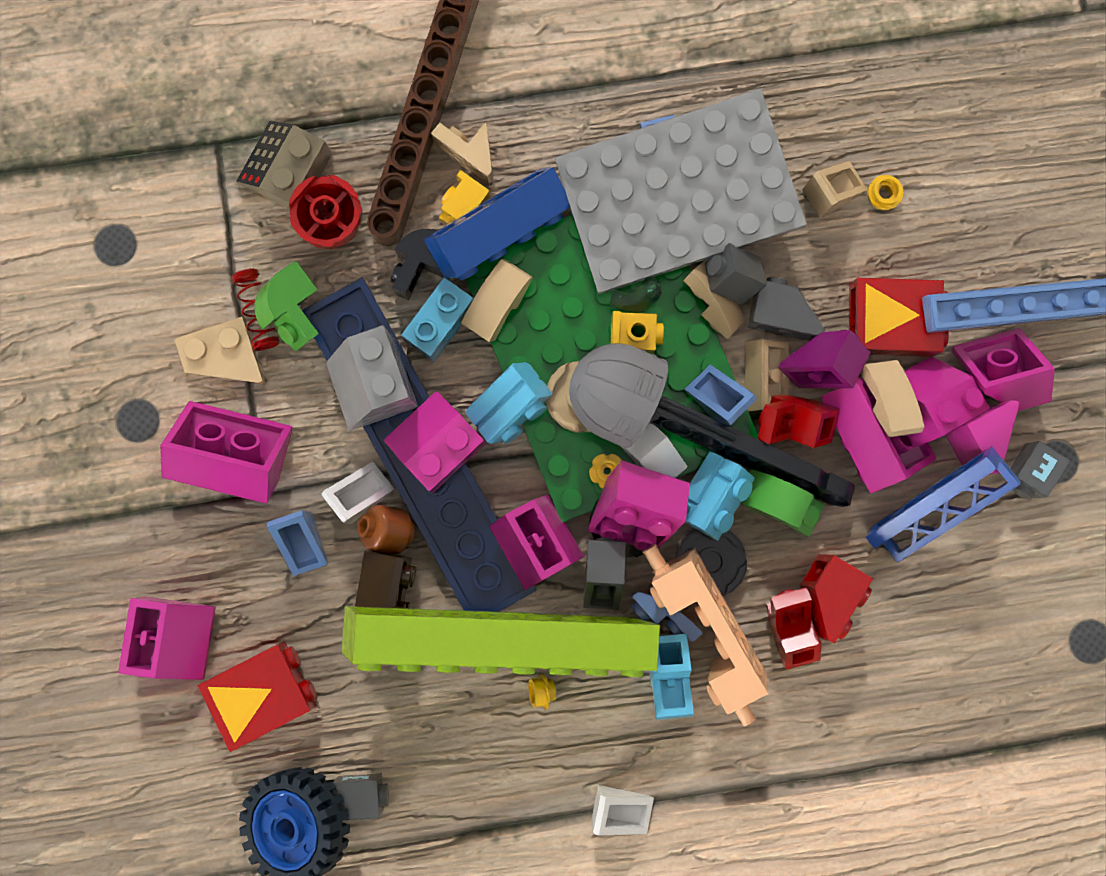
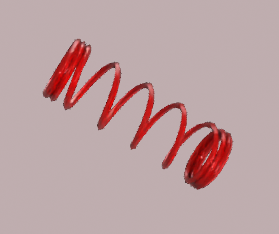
(245, 276)

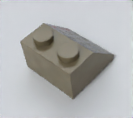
(283, 161)

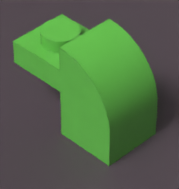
(279, 304)
(783, 503)

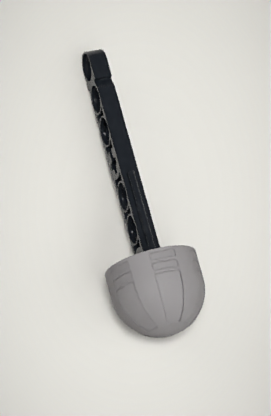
(621, 390)

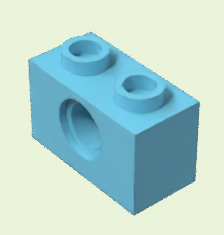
(438, 320)

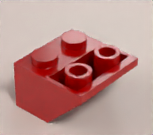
(835, 594)

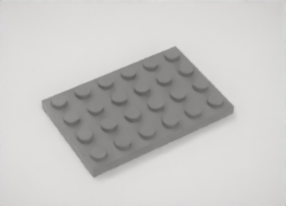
(680, 191)

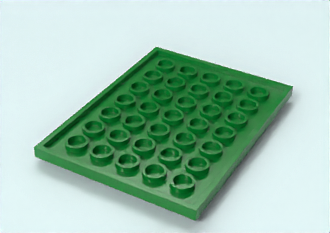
(566, 320)

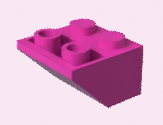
(640, 506)
(536, 541)
(166, 639)

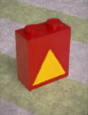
(891, 316)
(258, 695)

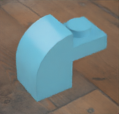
(671, 680)

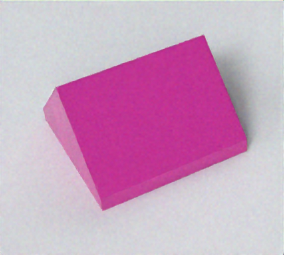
(986, 430)

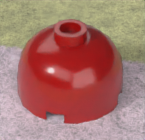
(325, 211)

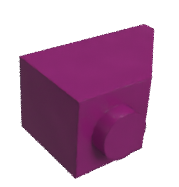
(827, 361)

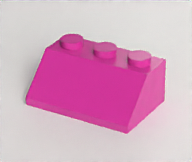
(225, 451)
(878, 458)

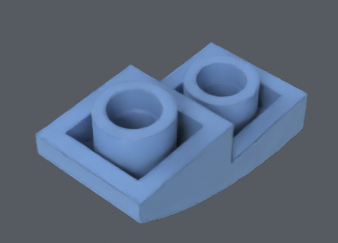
(678, 624)

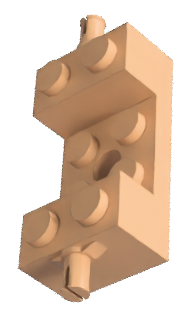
(737, 674)

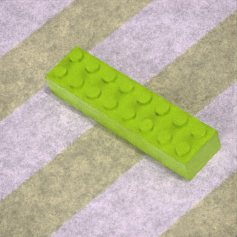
(498, 640)

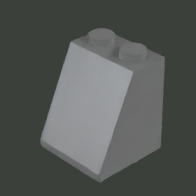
(370, 378)

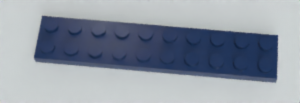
(454, 516)

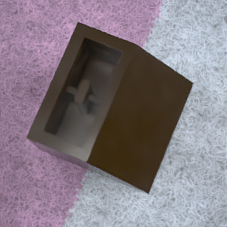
(384, 580)

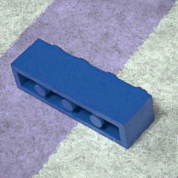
(498, 223)

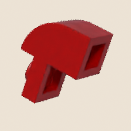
(797, 420)
(793, 628)

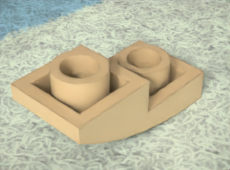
(496, 299)
(722, 313)
(896, 400)

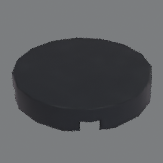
(725, 552)

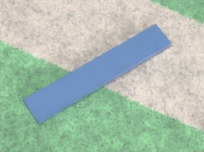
(1014, 305)

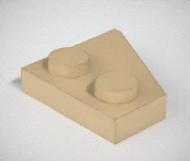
(221, 352)

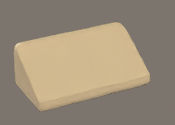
(762, 371)

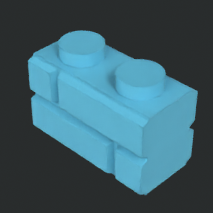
(508, 403)
(716, 495)

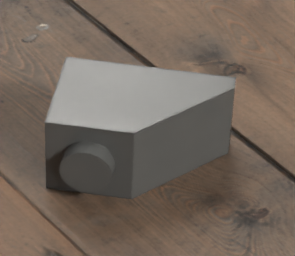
(783, 311)
(604, 574)

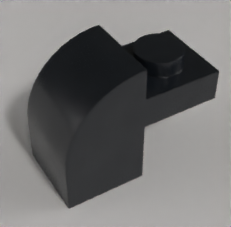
(417, 258)

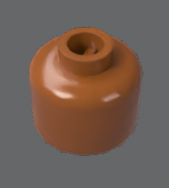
(386, 529)

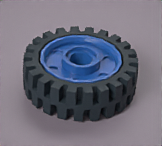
(294, 824)

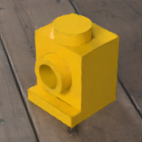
(462, 198)
(621, 330)

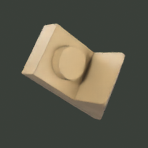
(472, 155)

